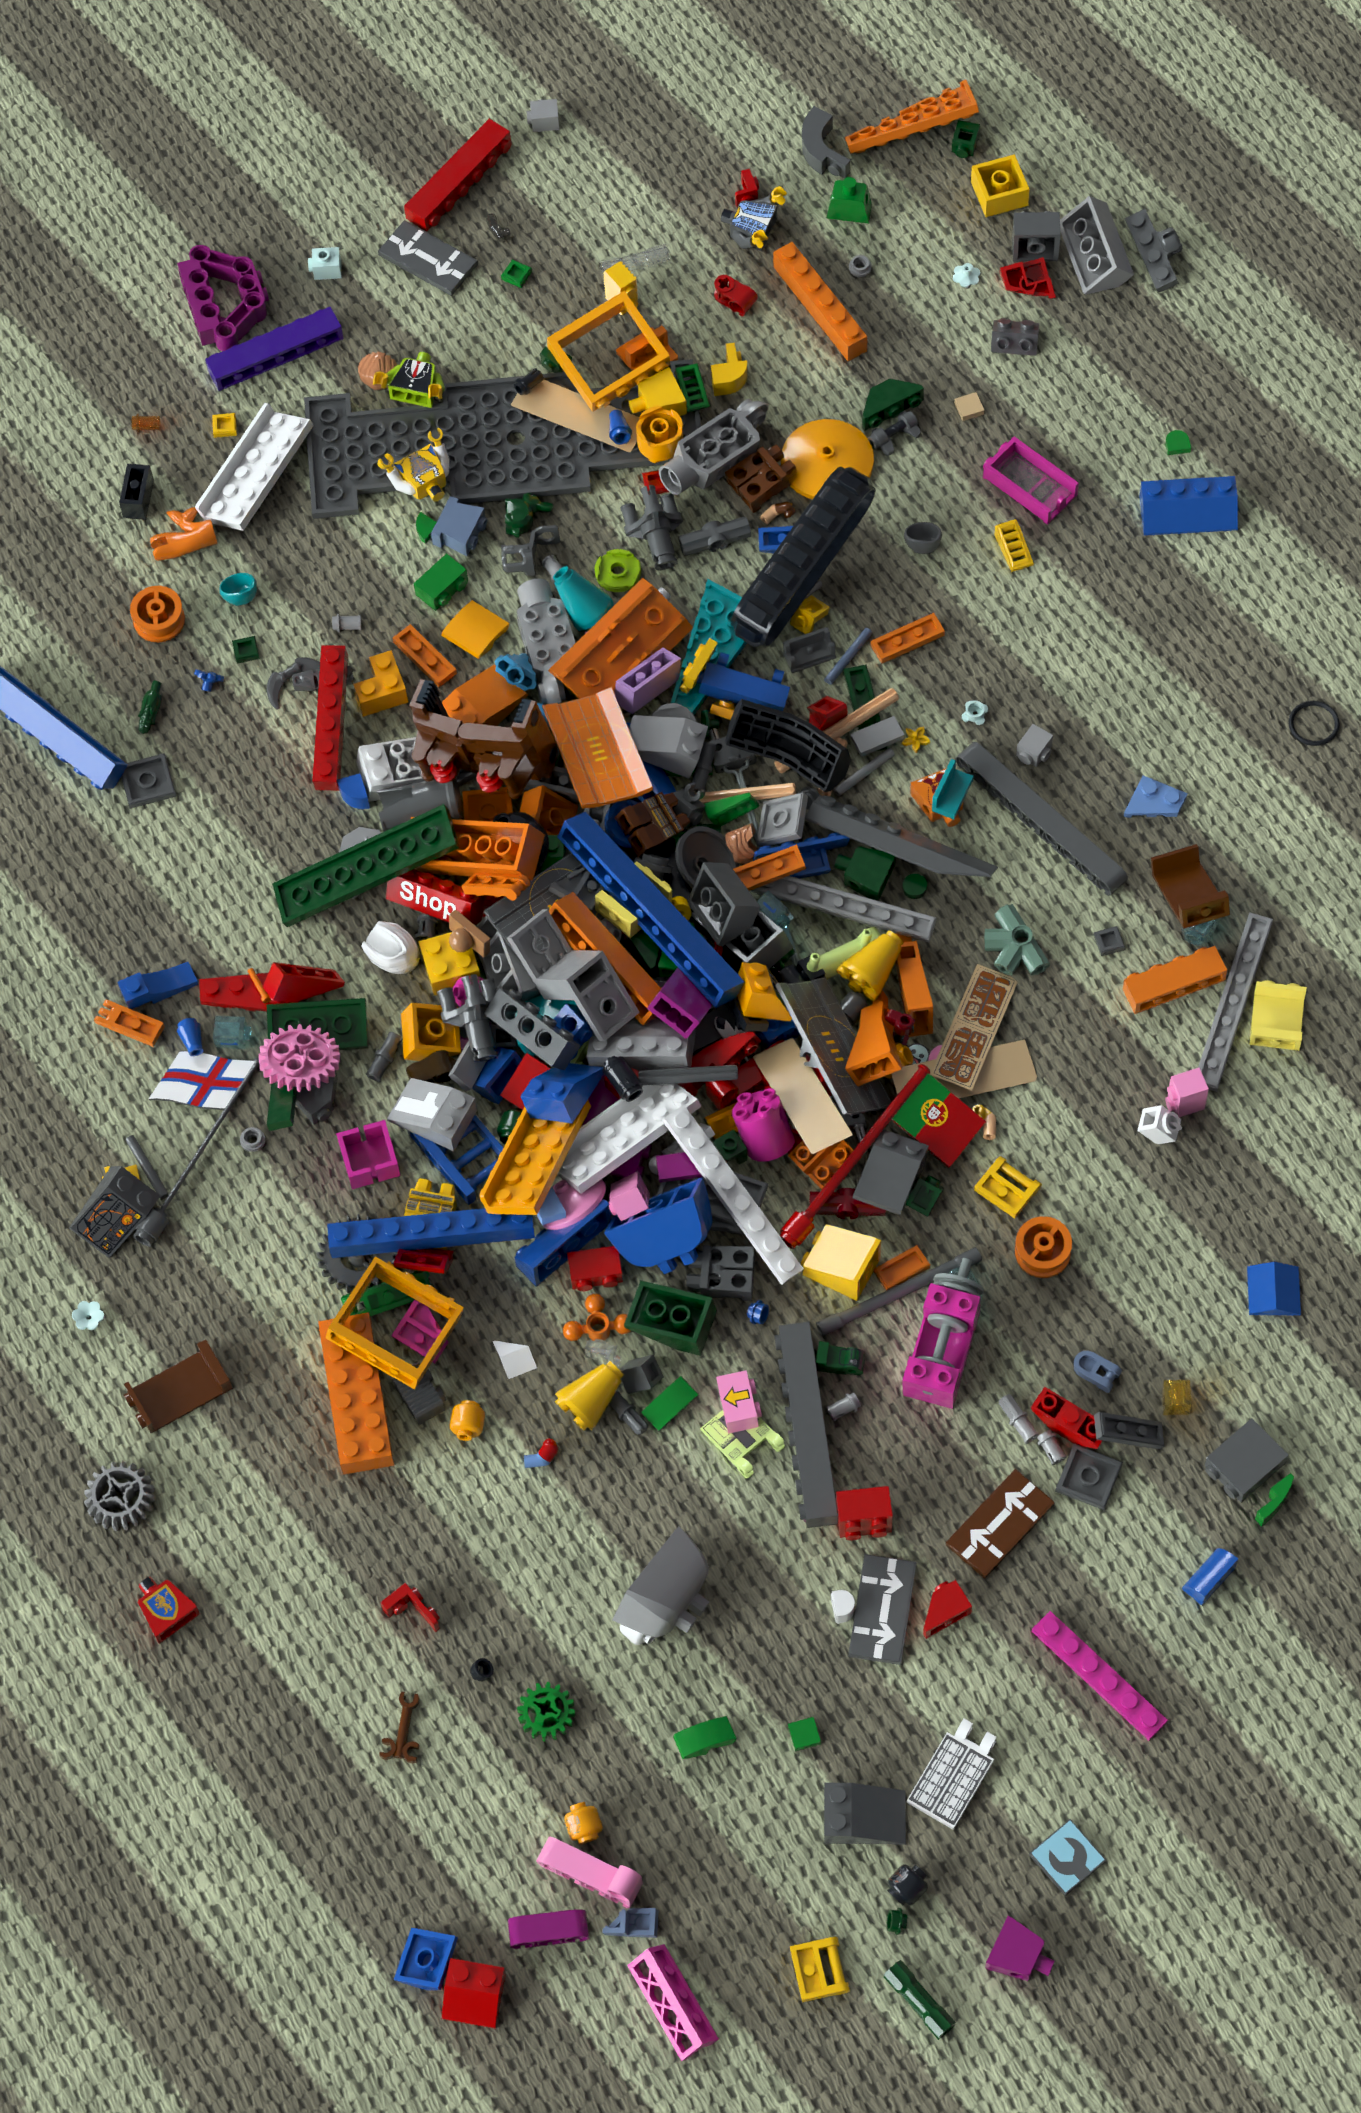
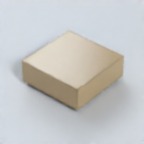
(969, 406)

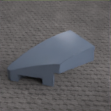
(634, 1923)

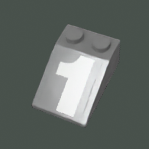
(434, 1112)

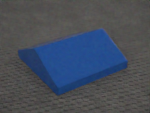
(1273, 1289)
(425, 1959)

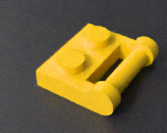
(1002, 1192)
(810, 1969)

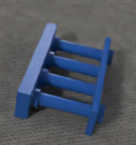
(452, 1169)

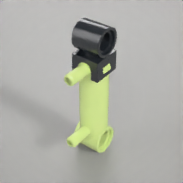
(825, 965)

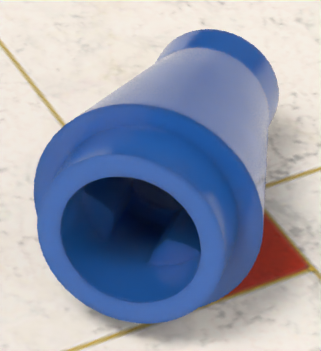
(619, 429)
(190, 1034)

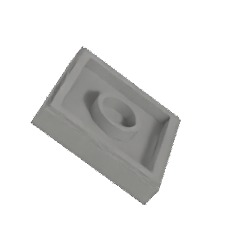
(782, 819)

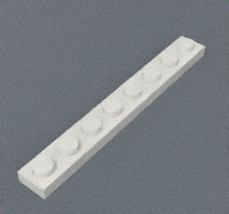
(732, 1194)

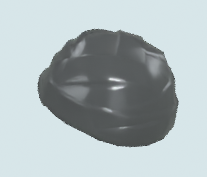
(923, 537)

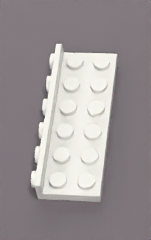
(252, 468)
(621, 1133)

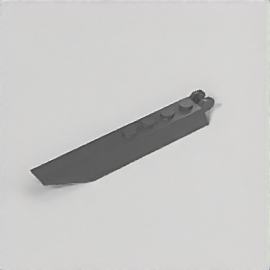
(891, 837)

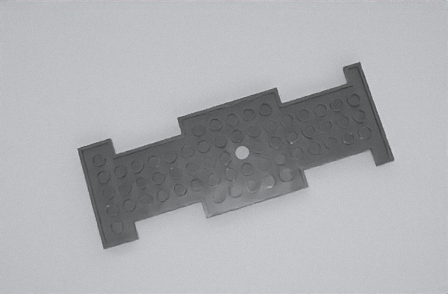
(475, 430)

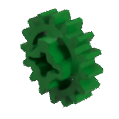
(541, 1721)

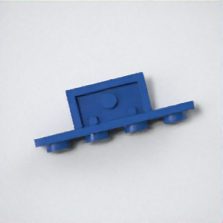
(812, 851)

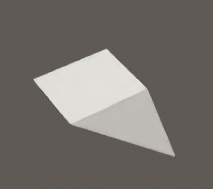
(515, 1358)

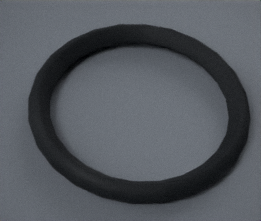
(1309, 742)

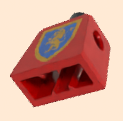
(165, 1608)

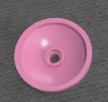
(576, 1204)

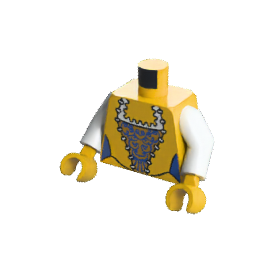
(420, 472)

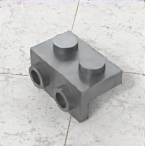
(1014, 337)

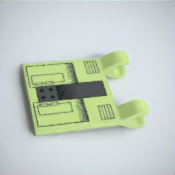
(740, 1444)

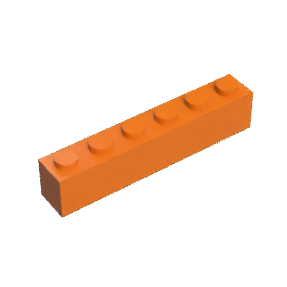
(820, 301)
(586, 932)

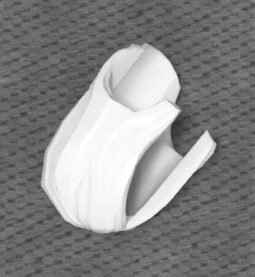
(392, 948)

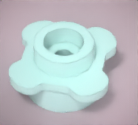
(975, 706)

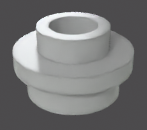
(860, 260)
(249, 1133)

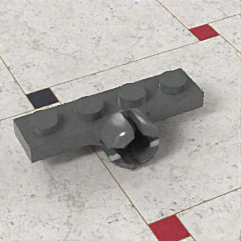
(1155, 249)

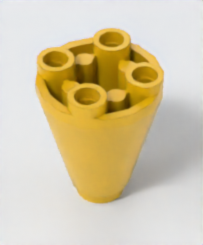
(872, 965)
(590, 1394)

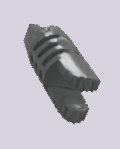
(309, 679)

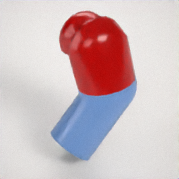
(544, 1456)

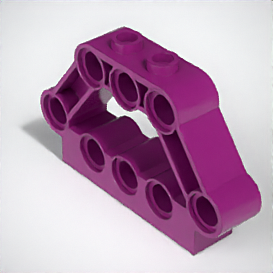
(202, 301)

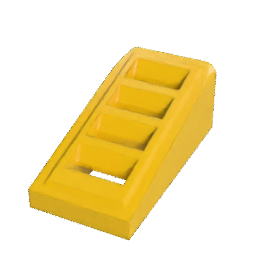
(1009, 531)

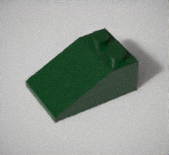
(672, 1317)

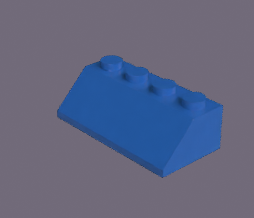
(1189, 505)
(551, 1246)

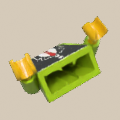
(413, 381)

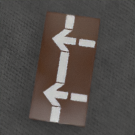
(1000, 1523)

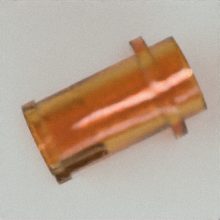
(145, 423)

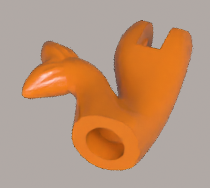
(176, 544)

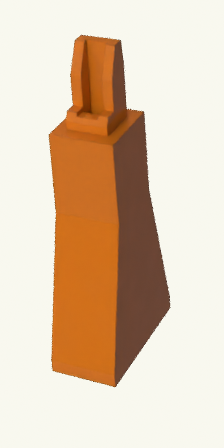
(914, 987)
(874, 1046)

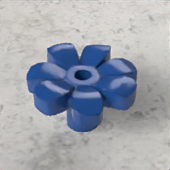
(209, 679)

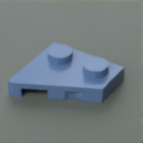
(1155, 799)

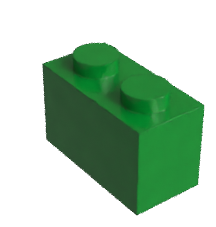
(441, 582)

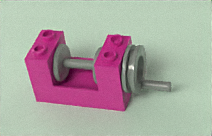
(944, 1338)

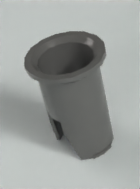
(414, 799)

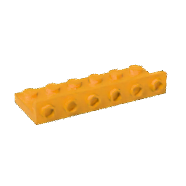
(529, 1164)

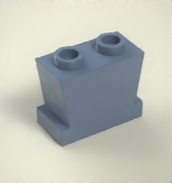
(459, 526)

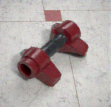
(902, 1024)

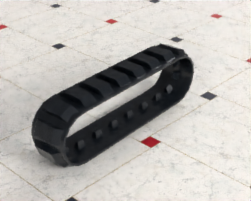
(803, 557)

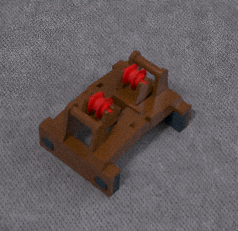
(448, 745)

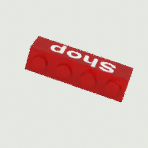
(434, 896)

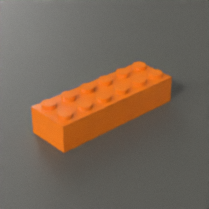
(490, 849)
(356, 1402)

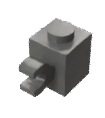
(689, 804)

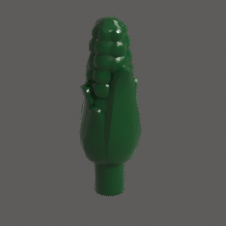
(150, 707)

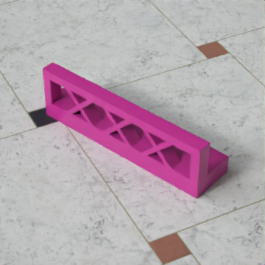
(676, 1997)

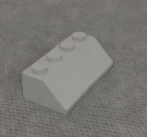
(1095, 246)

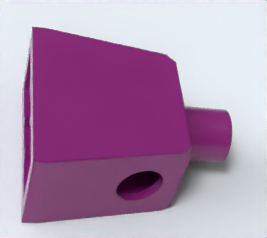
(1018, 1952)

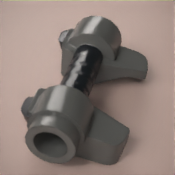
(881, 438)

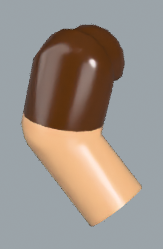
(777, 509)

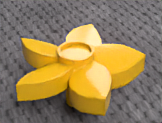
(916, 738)

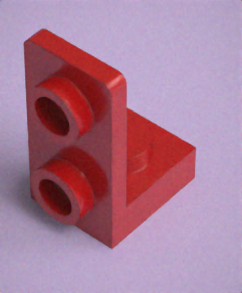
(398, 1600)

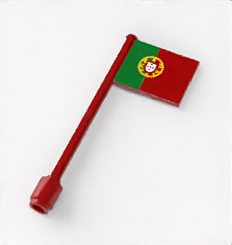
(926, 1114)

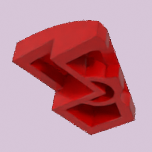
(1028, 278)

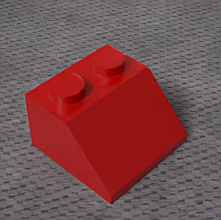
(473, 1993)

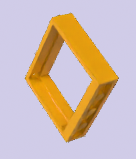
(589, 322)
(373, 1353)

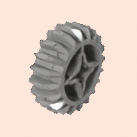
(111, 1501)

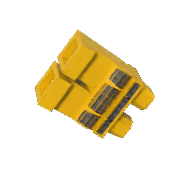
(424, 1201)

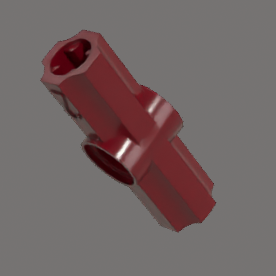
(843, 1205)

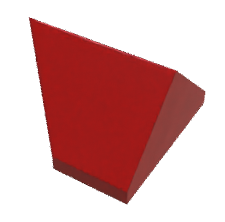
(826, 712)

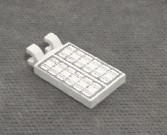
(953, 1776)

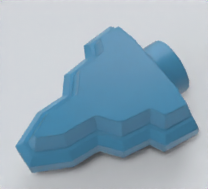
(516, 670)

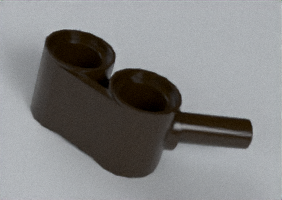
(435, 1066)

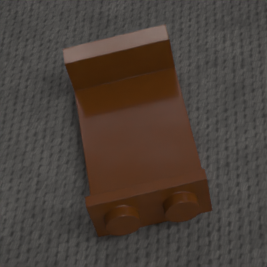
(1188, 887)
(178, 1389)

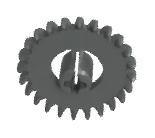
(343, 1275)

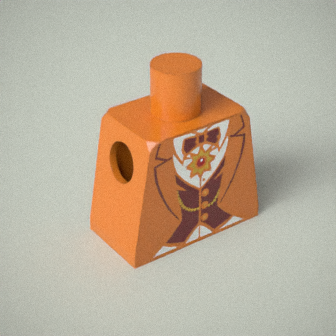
(923, 791)

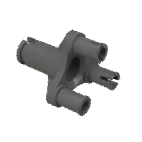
(654, 525)
(472, 1015)

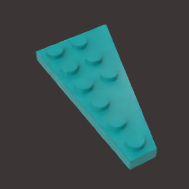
(714, 623)

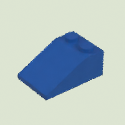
(561, 1093)

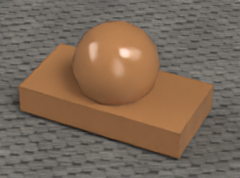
(467, 935)

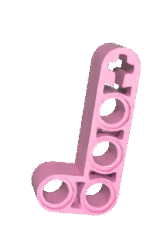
(591, 1873)

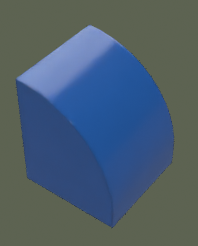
(353, 791)

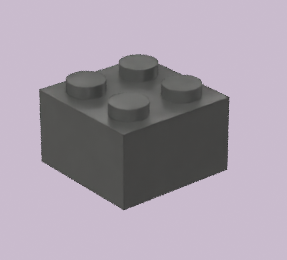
(1036, 236)

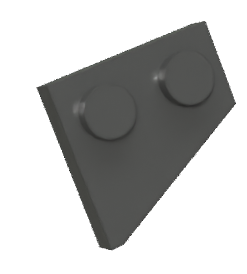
(581, 883)

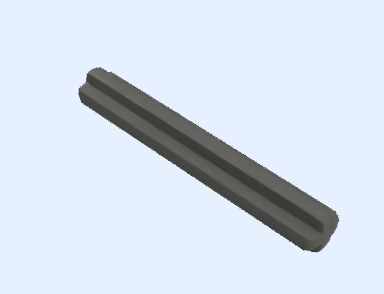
(688, 1075)

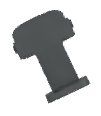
(528, 550)

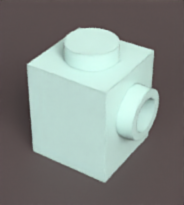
(325, 263)

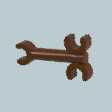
(401, 1749)

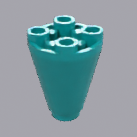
(581, 598)

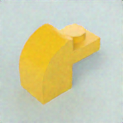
(729, 376)

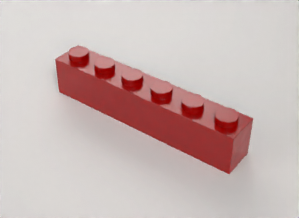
(458, 175)
(330, 717)

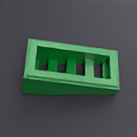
(687, 371)
(730, 808)

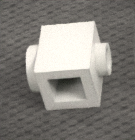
(1159, 1124)

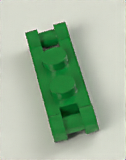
(385, 1297)

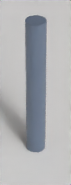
(848, 656)

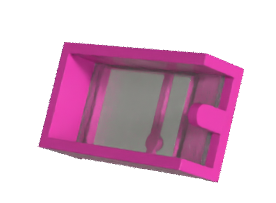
(1030, 479)

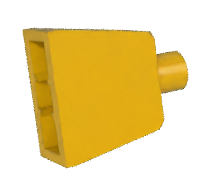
(659, 391)

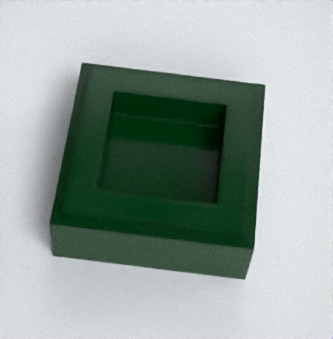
(245, 649)

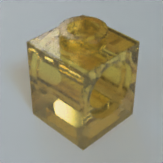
(1176, 1397)

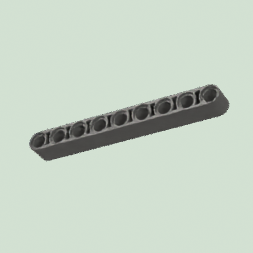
(1042, 817)

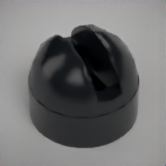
(485, 1671)

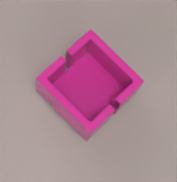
(368, 1158)

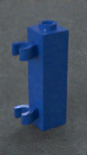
(734, 685)

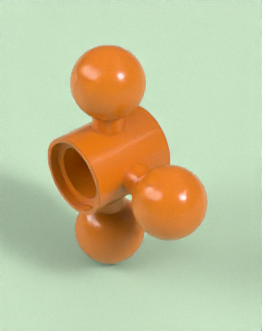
(595, 1304)

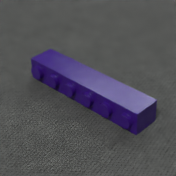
(274, 348)

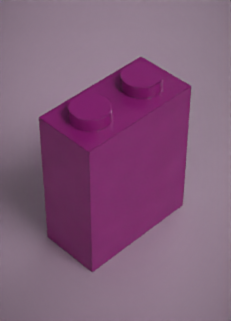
(680, 1004)

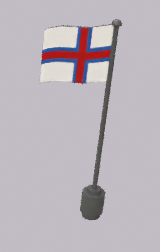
(201, 1083)

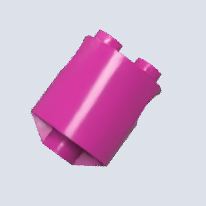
(763, 1125)

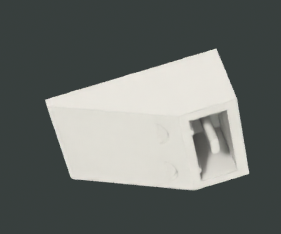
(387, 766)

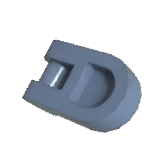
(1087, 1366)

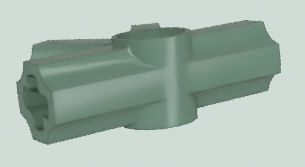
(1012, 951)

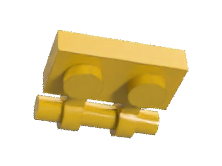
(699, 664)

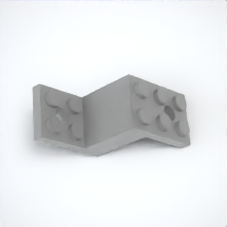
(573, 975)

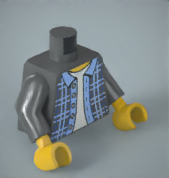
(754, 220)

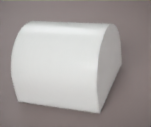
(843, 1605)

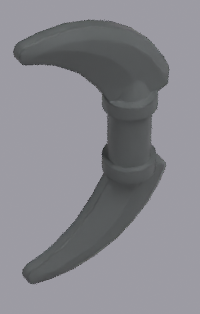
(277, 679)

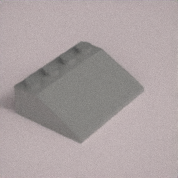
(644, 1046)

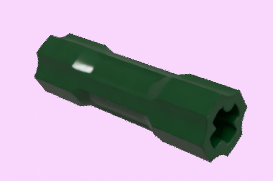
(932, 2014)

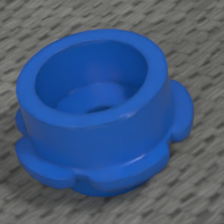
(758, 1312)

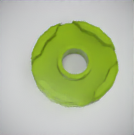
(617, 582)

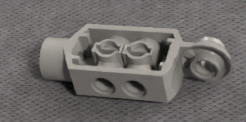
(714, 448)
(544, 635)

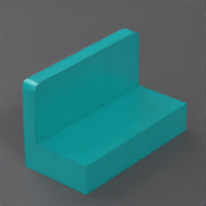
(951, 791)

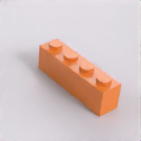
(1174, 979)

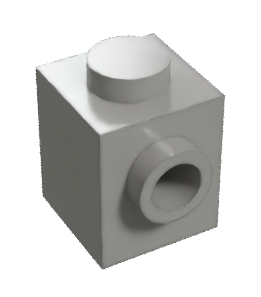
(543, 115)
(1034, 746)

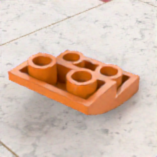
(823, 1164)

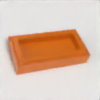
(902, 1268)

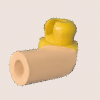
(989, 1126)

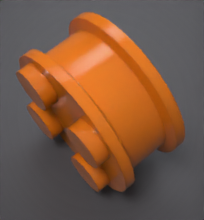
(157, 613)
(1043, 1247)

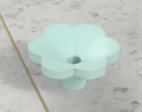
(966, 275)
(85, 1311)

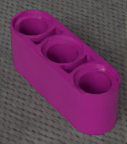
(549, 1927)

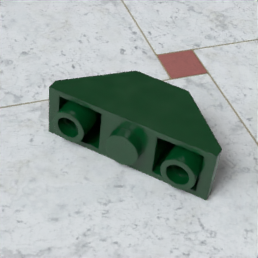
(889, 400)

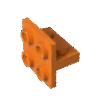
(639, 350)

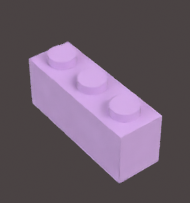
(647, 680)

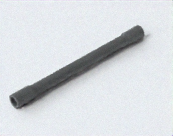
(838, 1320)

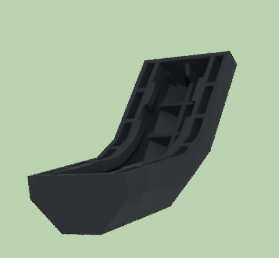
(790, 742)

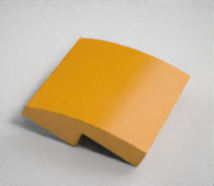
(475, 629)

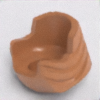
(374, 363)
(740, 844)

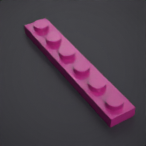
(1099, 1675)

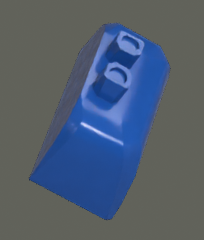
(667, 1229)

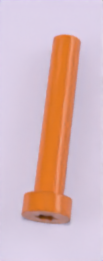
(265, 997)

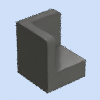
(641, 1374)

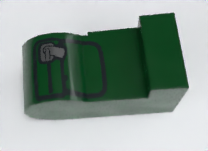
(840, 1359)

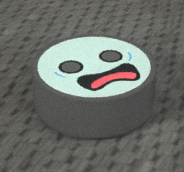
(919, 1052)

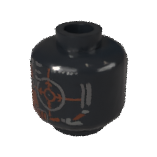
(907, 1884)

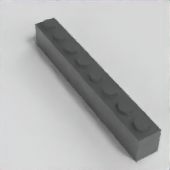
(808, 1425)

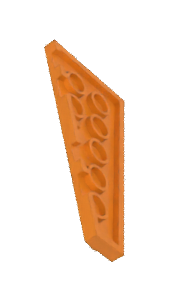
(917, 118)

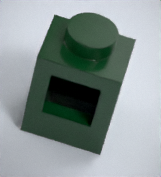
(964, 143)

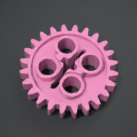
(299, 1058)

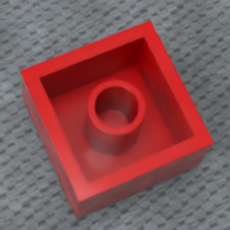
(864, 1512)

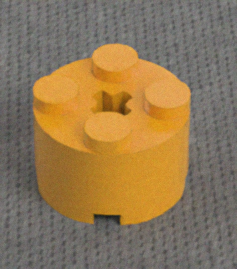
(659, 433)

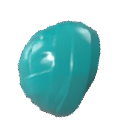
(238, 589)

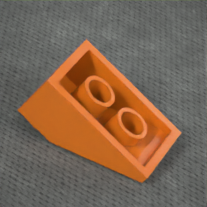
(484, 699)

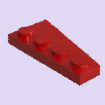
(233, 992)

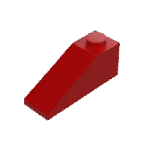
(299, 982)

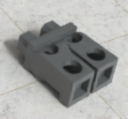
(724, 1272)

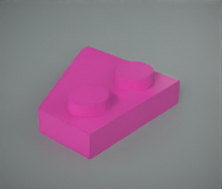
(418, 1330)

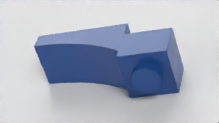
(156, 985)

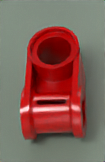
(734, 294)

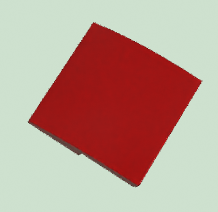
(425, 1260)

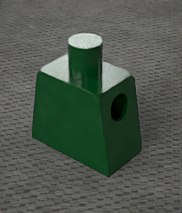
(867, 871)

